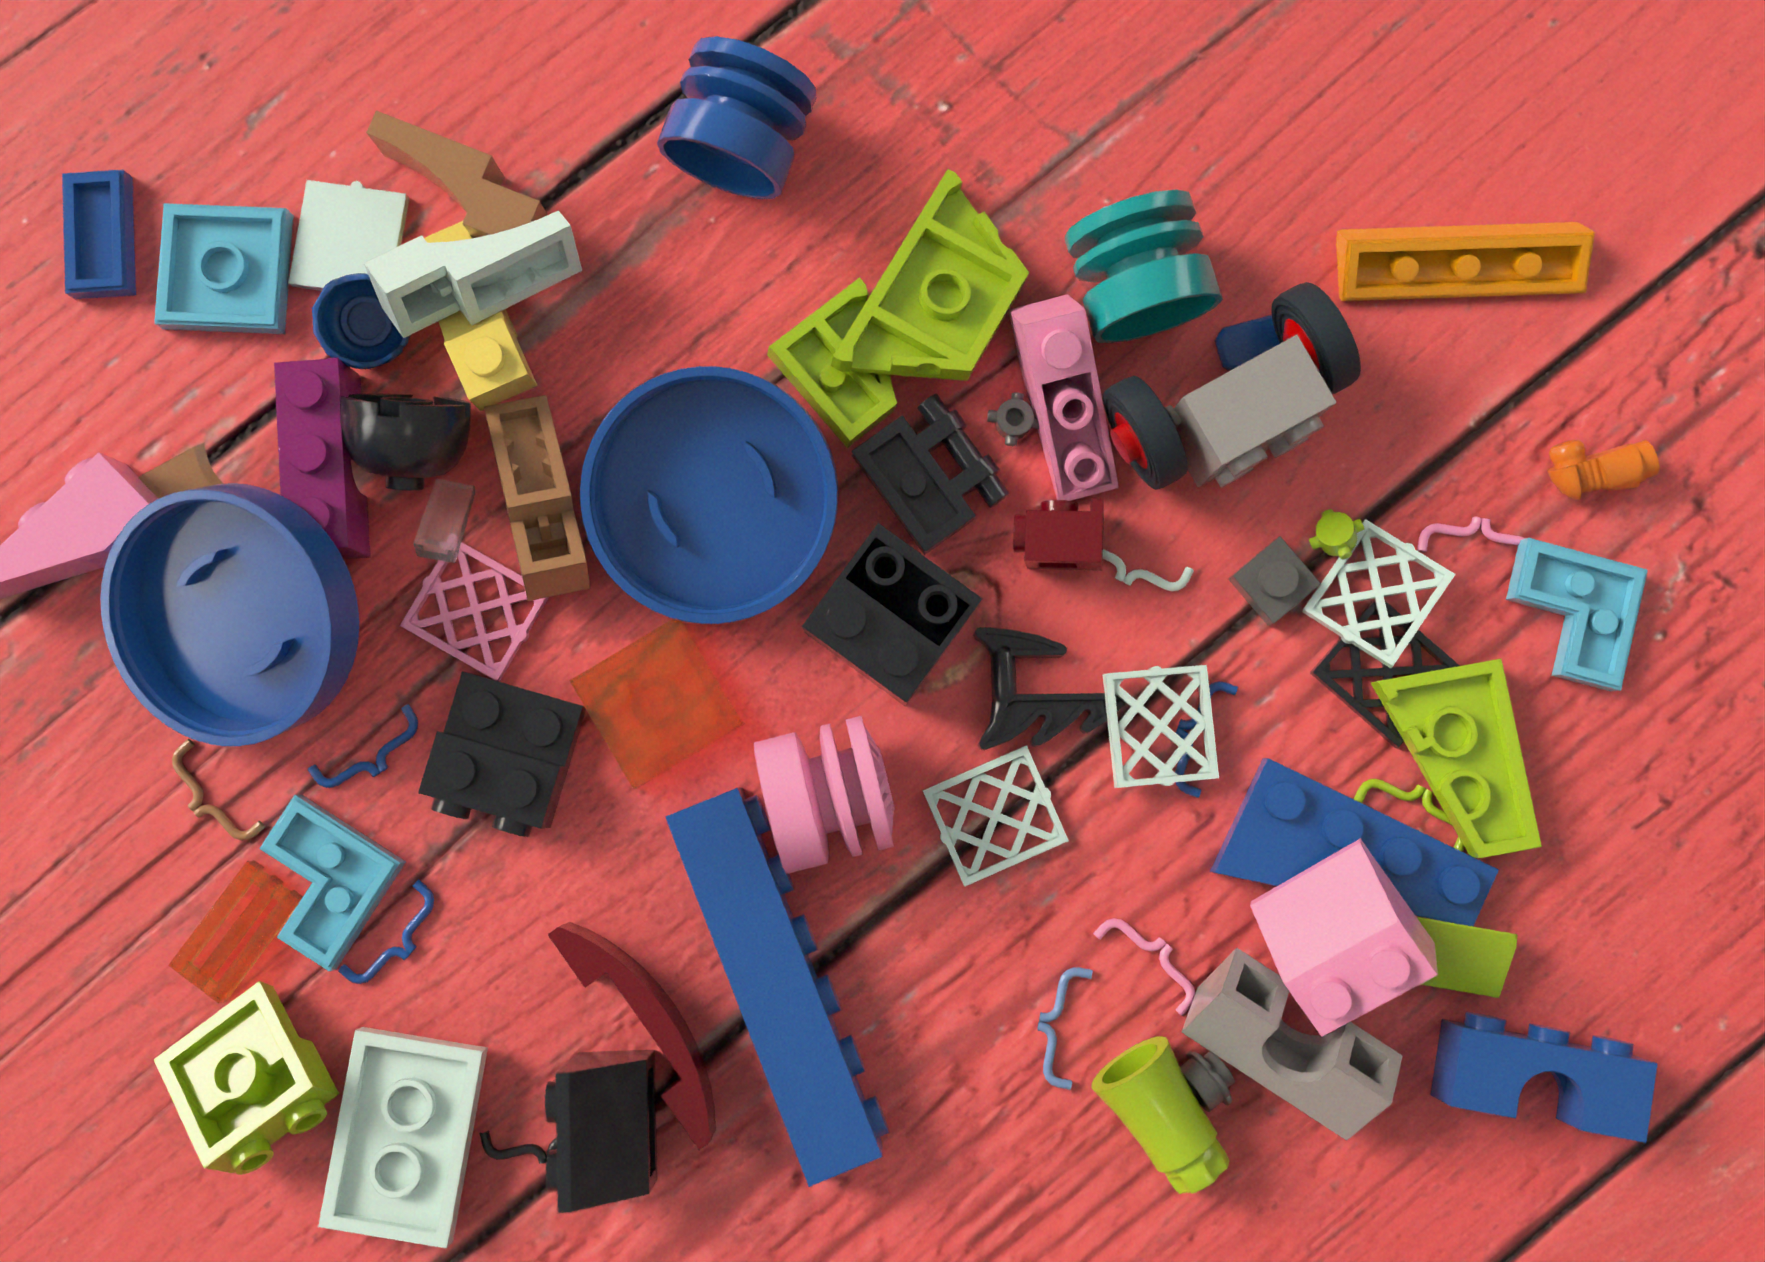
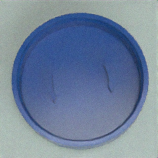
(709, 494)
(229, 613)

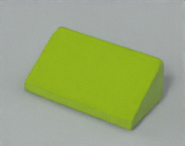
(1470, 957)

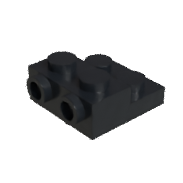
(502, 754)

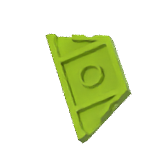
(937, 295)

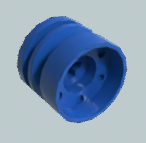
(737, 118)

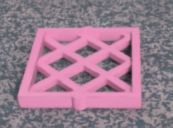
(433, 585)

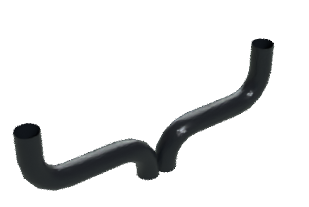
(514, 1151)

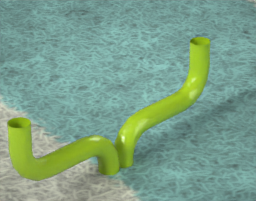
(1407, 796)

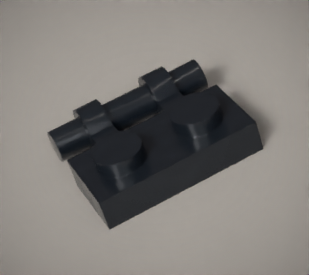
(914, 483)

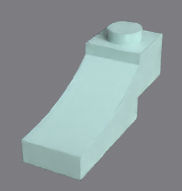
(474, 275)

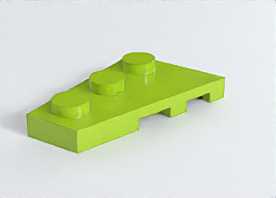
(1469, 752)

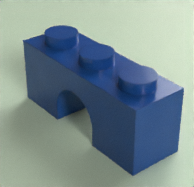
(1598, 1085)

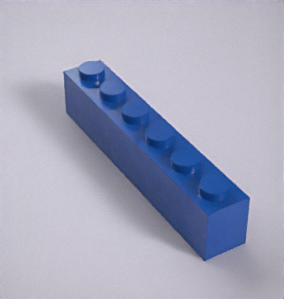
(777, 986)

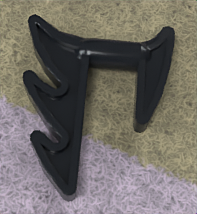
(1016, 712)

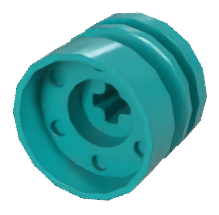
(1142, 266)

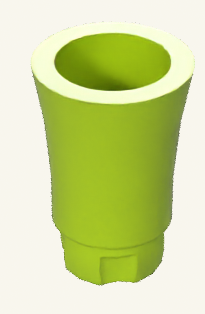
(1163, 1114)

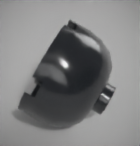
(404, 436)

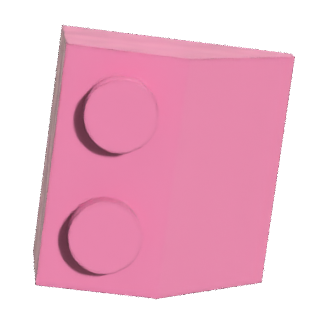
(1344, 938)

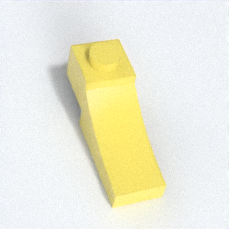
(486, 352)

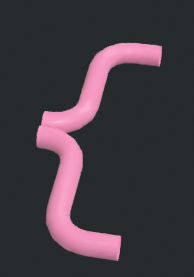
(1466, 531)
(1153, 946)

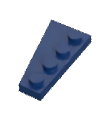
(1297, 822)

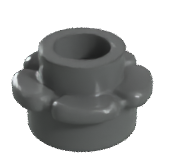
(1208, 1079)

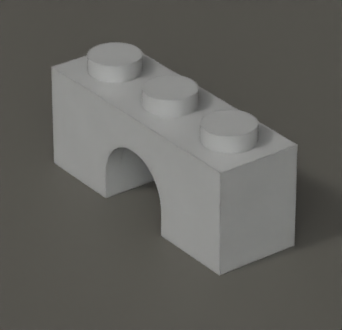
(1331, 1077)

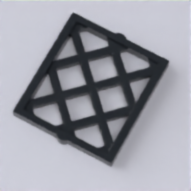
(1357, 704)

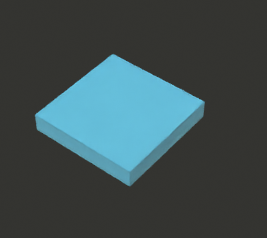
(224, 268)

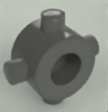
(1013, 419)

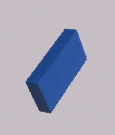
(98, 234)

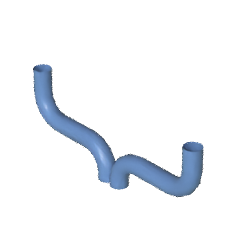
(1050, 1032)

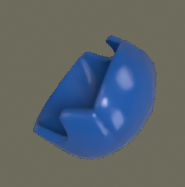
(354, 325)

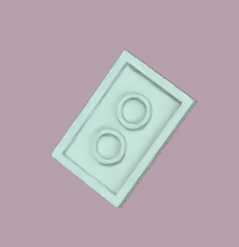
(403, 1137)

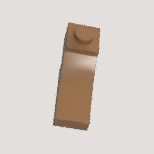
(460, 171)
(537, 498)

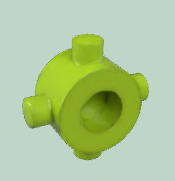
(1336, 534)

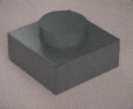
(1274, 581)

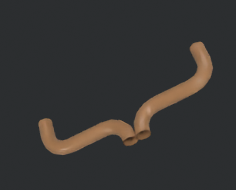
(198, 797)

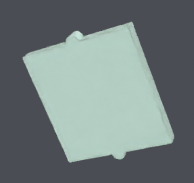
(344, 230)

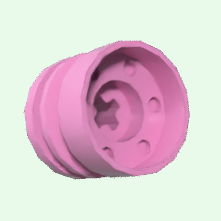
(824, 794)

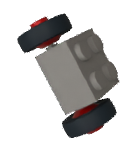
(1251, 409)

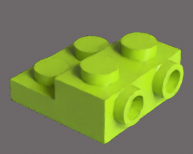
(245, 1082)

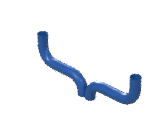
(1187, 725)
(380, 758)
(395, 951)

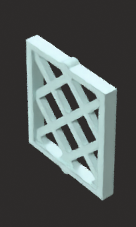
(1351, 633)
(1166, 775)
(1040, 796)

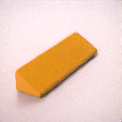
(1463, 261)

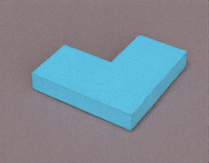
(1598, 606)
(346, 877)

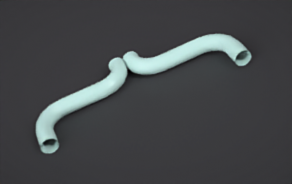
(1144, 574)

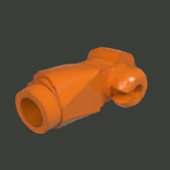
(1607, 470)

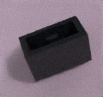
(891, 614)
(602, 1129)

